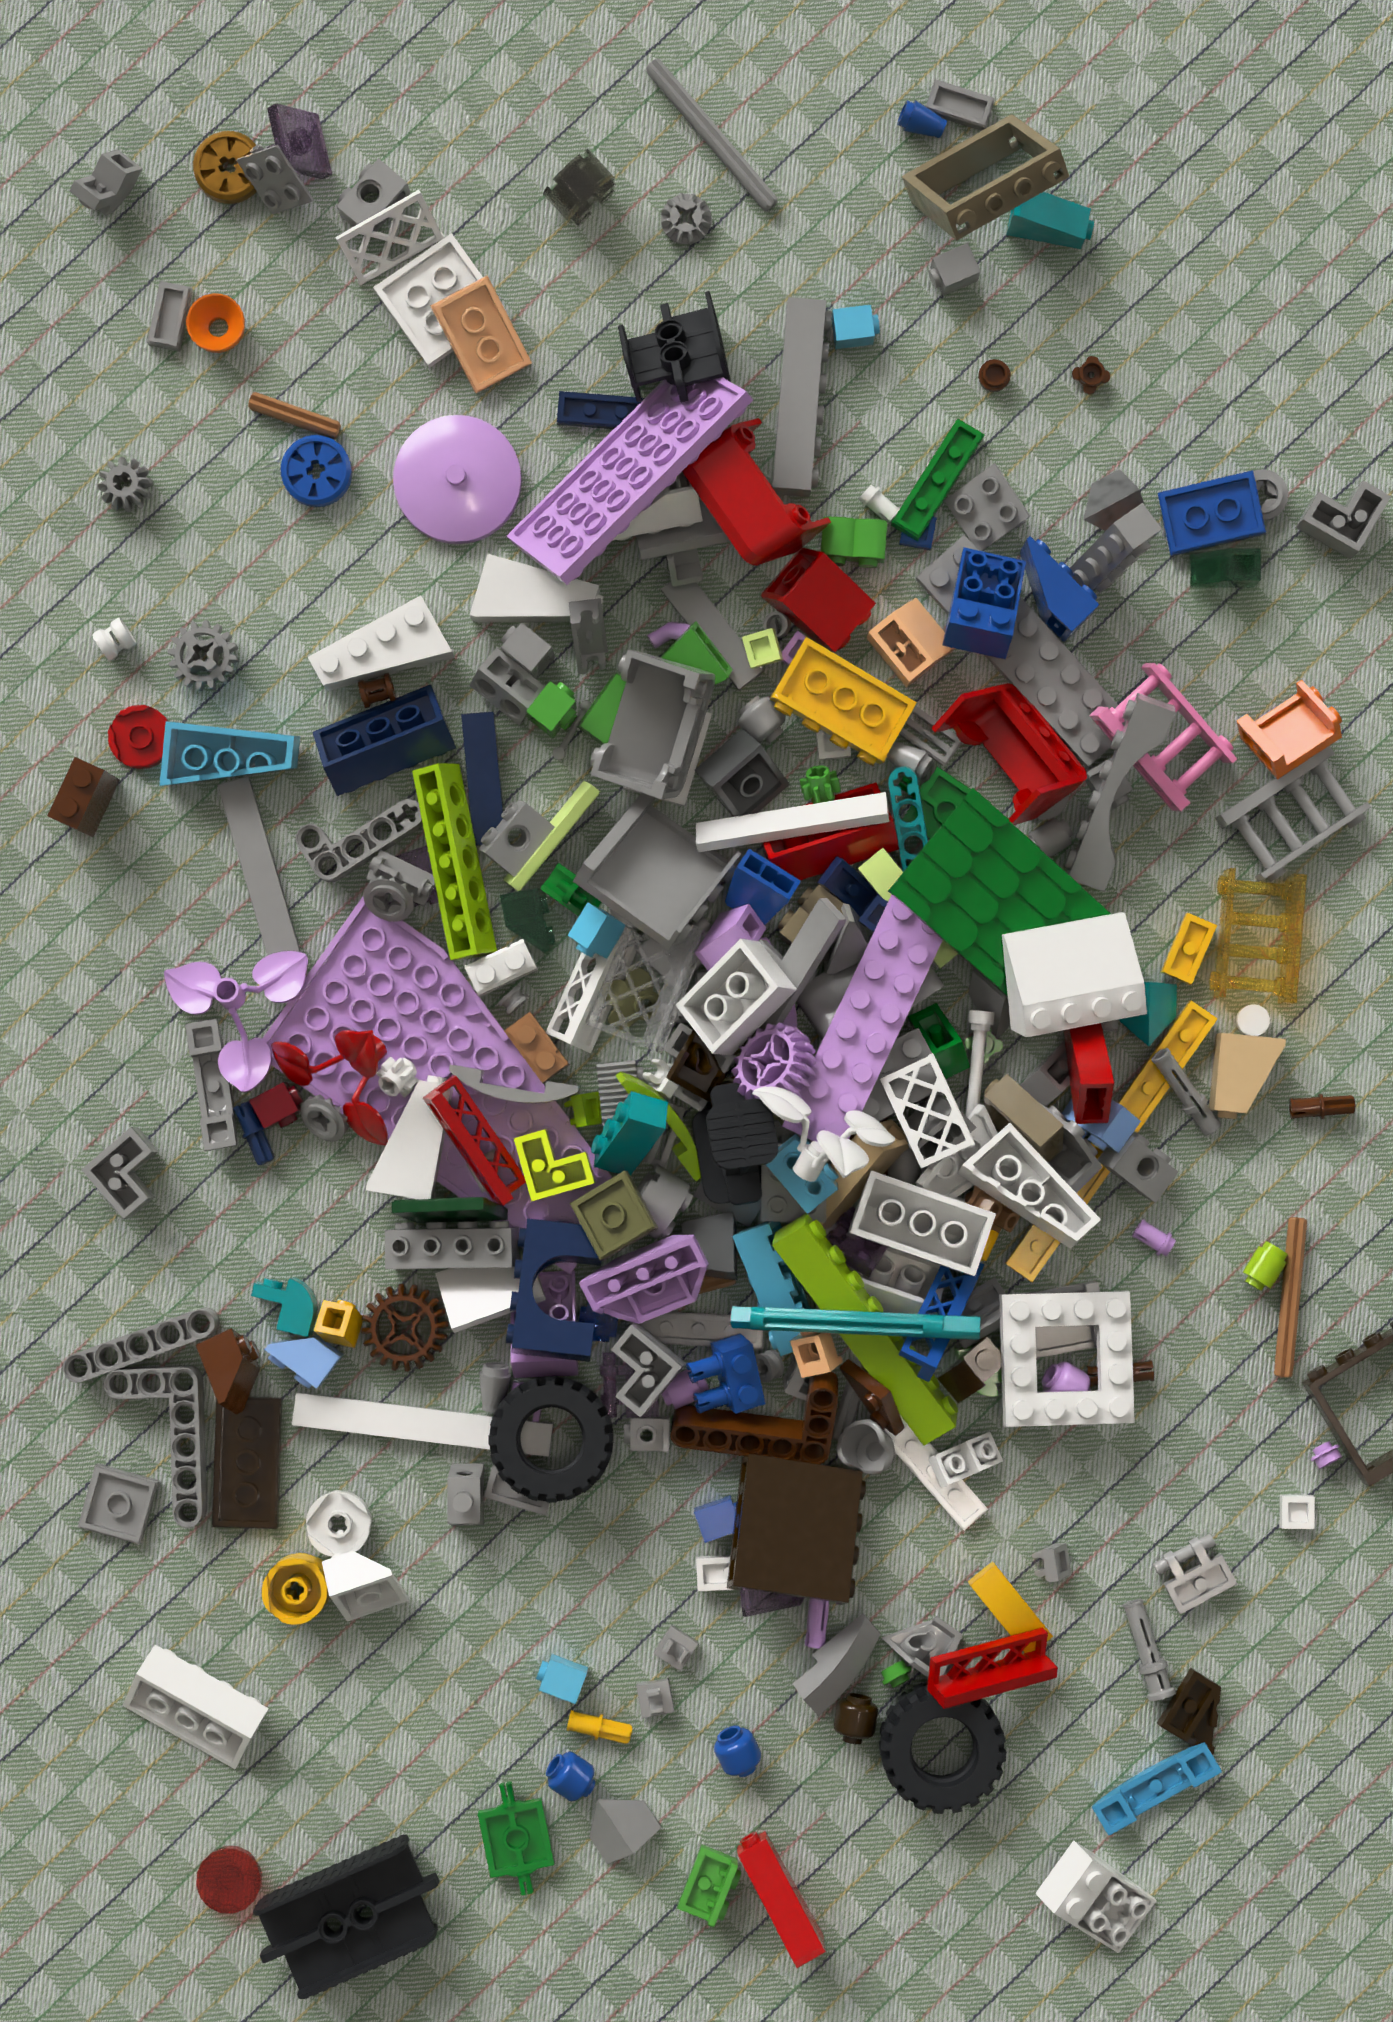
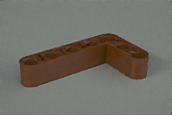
(761, 1434)

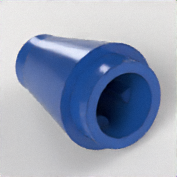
(921, 120)

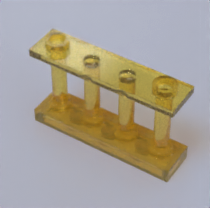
(1286, 954)

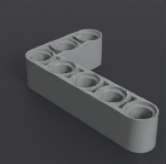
(179, 1429)

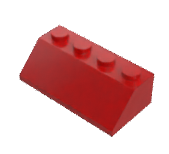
(814, 853)

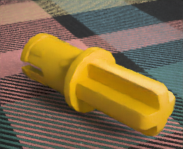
(599, 1727)

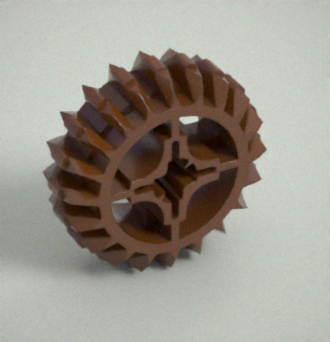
(413, 1339)

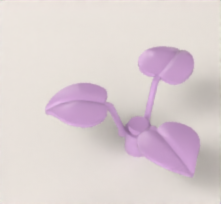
(198, 983)

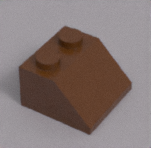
(231, 1367)

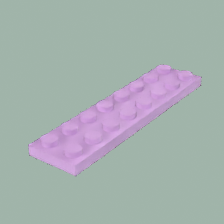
(868, 1019)

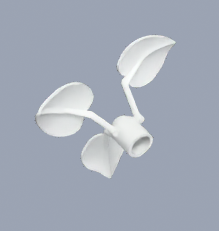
(841, 1151)

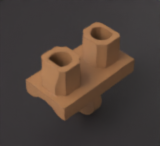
(1004, 1218)

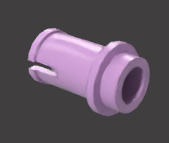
(1154, 1238)

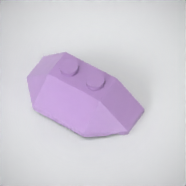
(648, 1280)

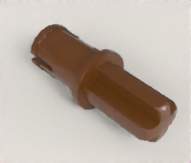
(1321, 1106)

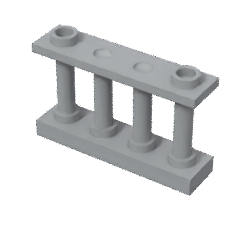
(1265, 799)

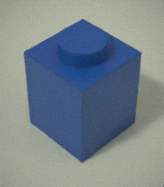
(716, 1518)

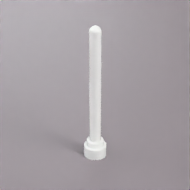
(980, 1023)

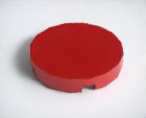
(138, 736)

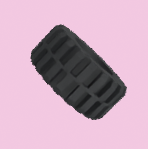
(506, 1439)
(947, 1790)

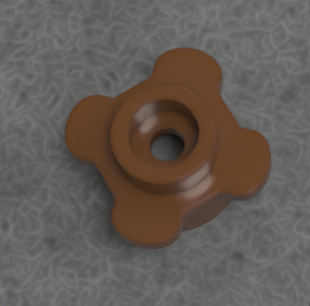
(1093, 366)

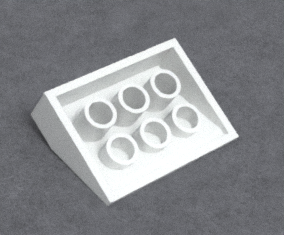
(1072, 975)

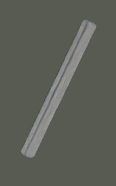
(711, 134)

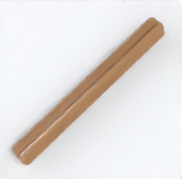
(1290, 1297)

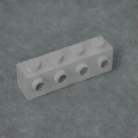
(1116, 549)
(451, 1247)

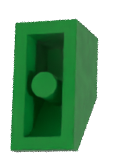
(941, 1039)

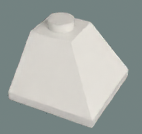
(361, 1585)

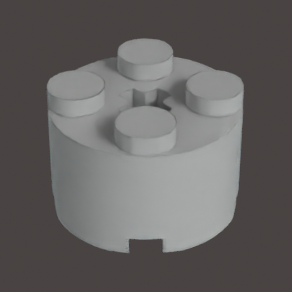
(664, 1196)

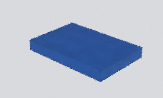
(1212, 513)

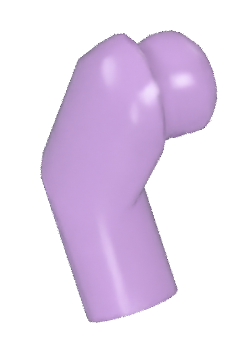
(669, 631)

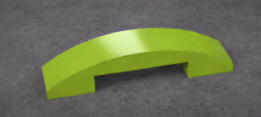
(685, 1149)

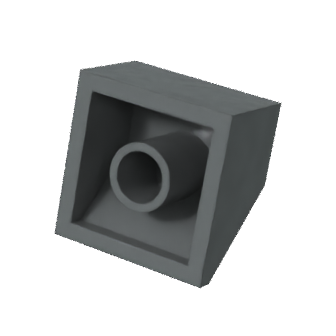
(742, 775)

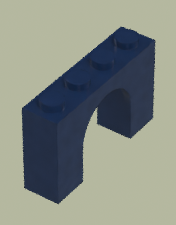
(533, 1329)

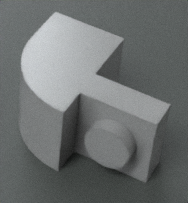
(108, 184)

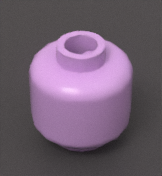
(1065, 1377)

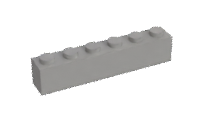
(799, 397)

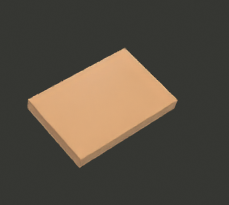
(481, 334)

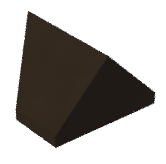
(696, 1068)

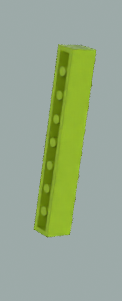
(835, 1287)

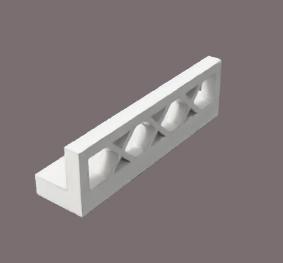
(578, 1031)

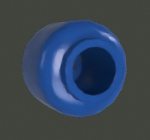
(737, 1751)
(570, 1776)

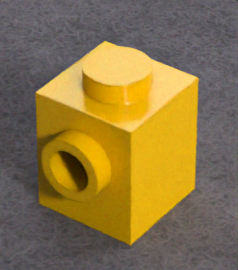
(339, 1323)

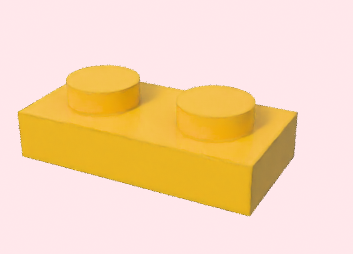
(1188, 948)

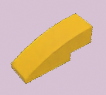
(1006, 1603)

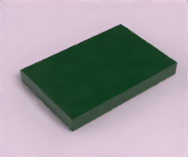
(450, 1210)

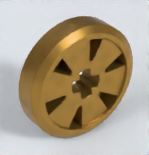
(209, 163)

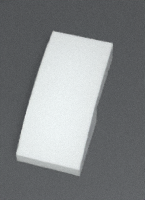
(965, 1459)

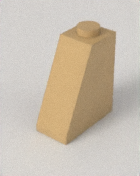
(1240, 1071)

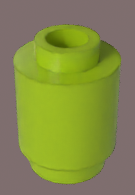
(1265, 1266)

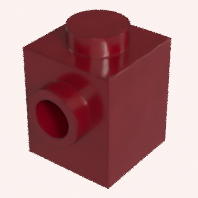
(278, 1105)

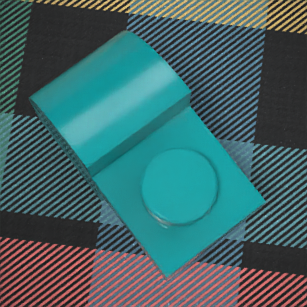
(297, 1301)

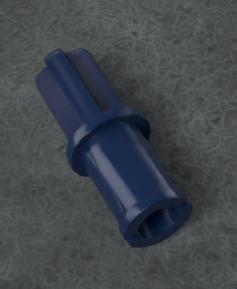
(254, 1133)

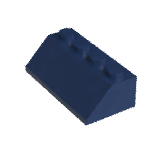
(383, 740)

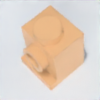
(815, 1353)

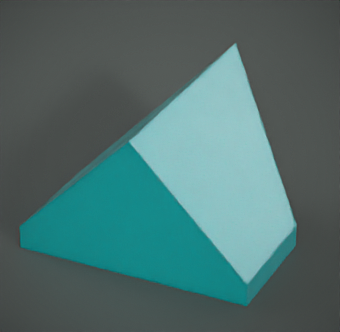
(1161, 1011)

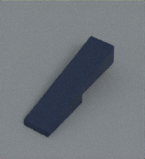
(482, 772)

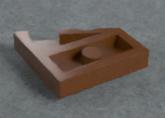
(874, 1396)

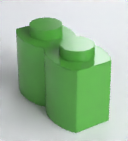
(855, 541)

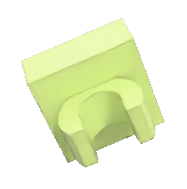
(762, 648)

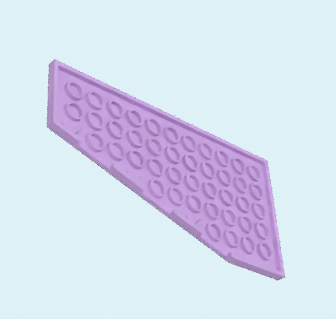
(424, 1011)

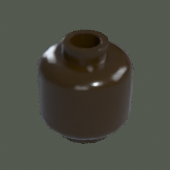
(855, 1718)

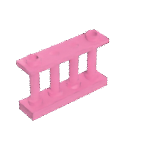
(1153, 767)

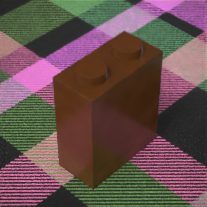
(83, 797)

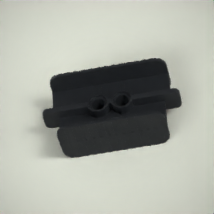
(322, 1958)

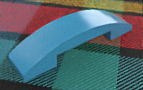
(1154, 1786)

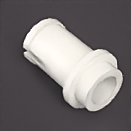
(879, 503)

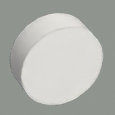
(1252, 1020)

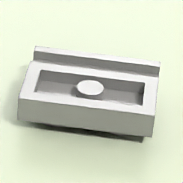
(984, 1304)

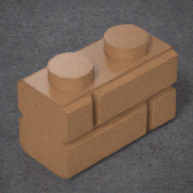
(536, 1047)

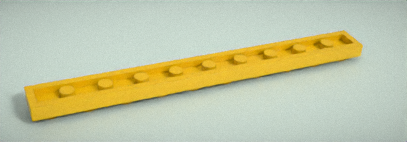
(1140, 1100)

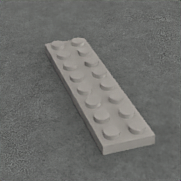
(1037, 666)

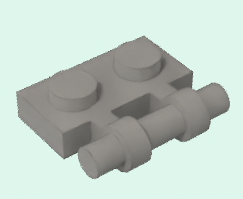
(1200, 1582)

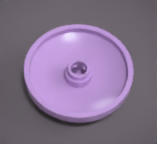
(457, 479)

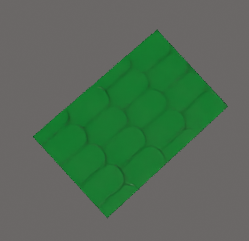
(987, 881)

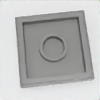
(118, 1503)

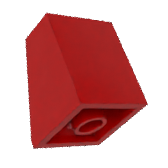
(819, 598)

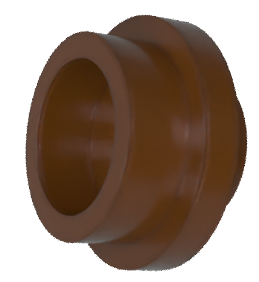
(994, 375)

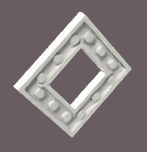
(1115, 1394)

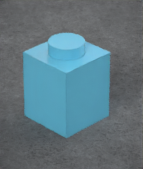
(854, 326)
(596, 931)
(561, 1678)

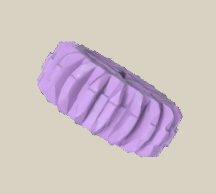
(774, 1058)

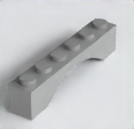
(1143, 731)

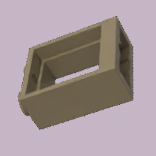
(1012, 1104)

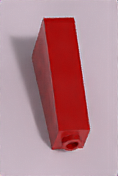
(1089, 1073)
(781, 1898)

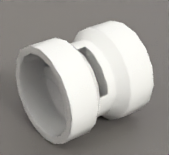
(108, 643)

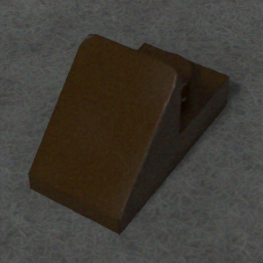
(971, 1370)

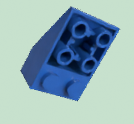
(1058, 597)
(984, 603)

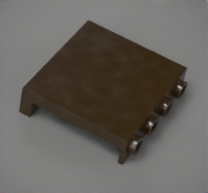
(796, 1529)

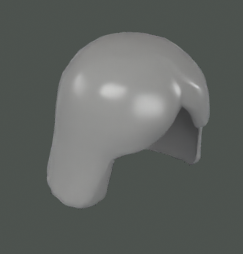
(866, 1447)

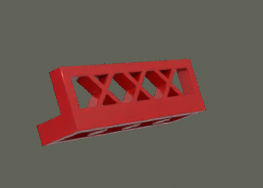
(469, 1144)
(990, 1676)

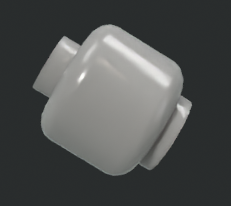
(761, 719)

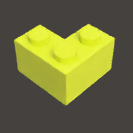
(544, 1173)

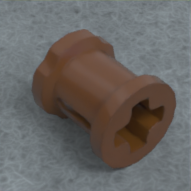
(372, 697)

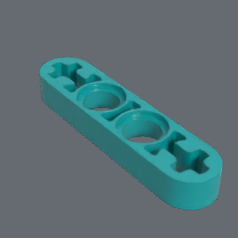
(903, 828)

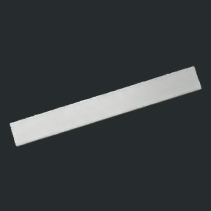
(410, 1422)

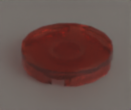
(229, 1879)

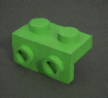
(709, 1885)

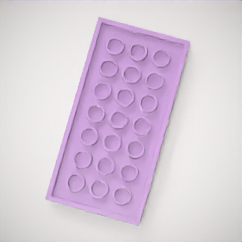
(626, 474)

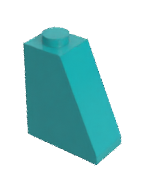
(1051, 221)

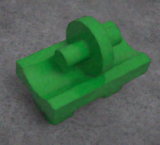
(566, 892)

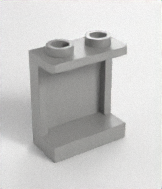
(1064, 1339)

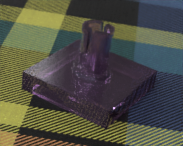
(300, 139)

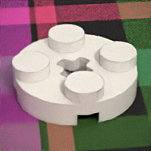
(320, 1526)

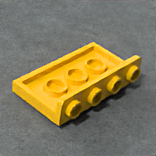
(842, 702)

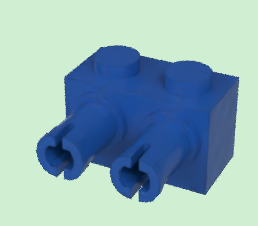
(737, 1376)

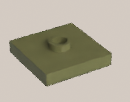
(613, 1215)

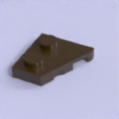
(1193, 1710)

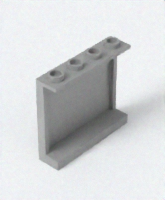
(654, 873)

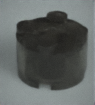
(580, 187)

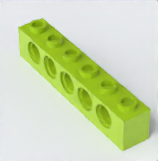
(454, 861)

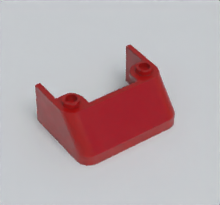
(745, 500)
(1019, 743)

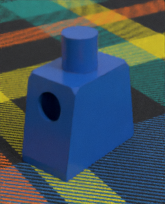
(760, 885)

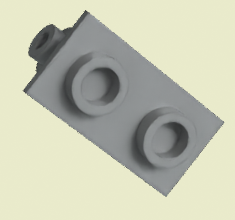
(415, 878)

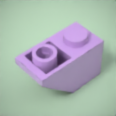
(726, 931)

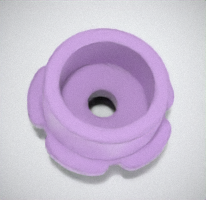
(1326, 1454)

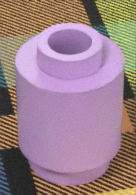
(681, 1390)

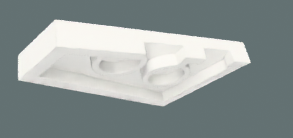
(944, 1177)

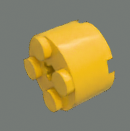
(285, 1602)

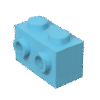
(806, 1193)

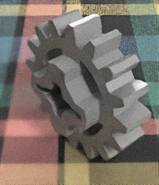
(212, 647)

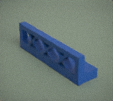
(955, 1307)

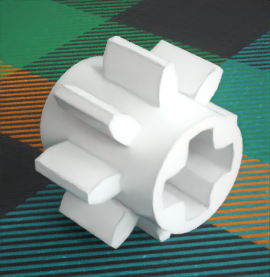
(397, 1077)

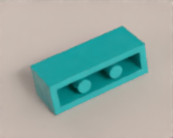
(630, 1133)

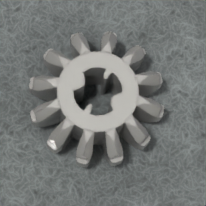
(126, 495)

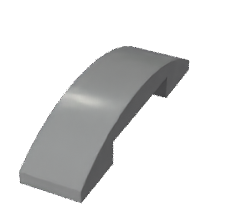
(474, 1077)
(213, 1090)

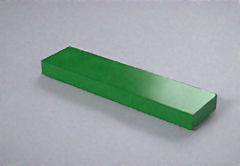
(937, 480)

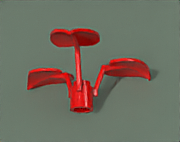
(363, 1053)

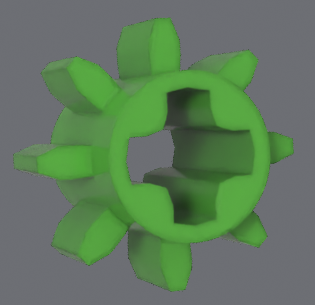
(820, 784)

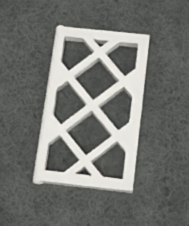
(366, 228)
(940, 1086)

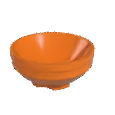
(205, 312)

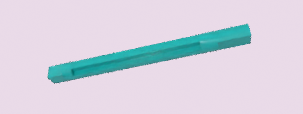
(856, 1322)

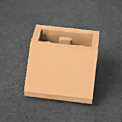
(909, 641)

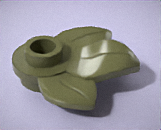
(629, 1005)

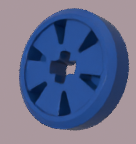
(301, 458)

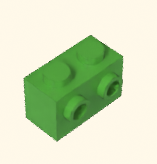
(553, 709)

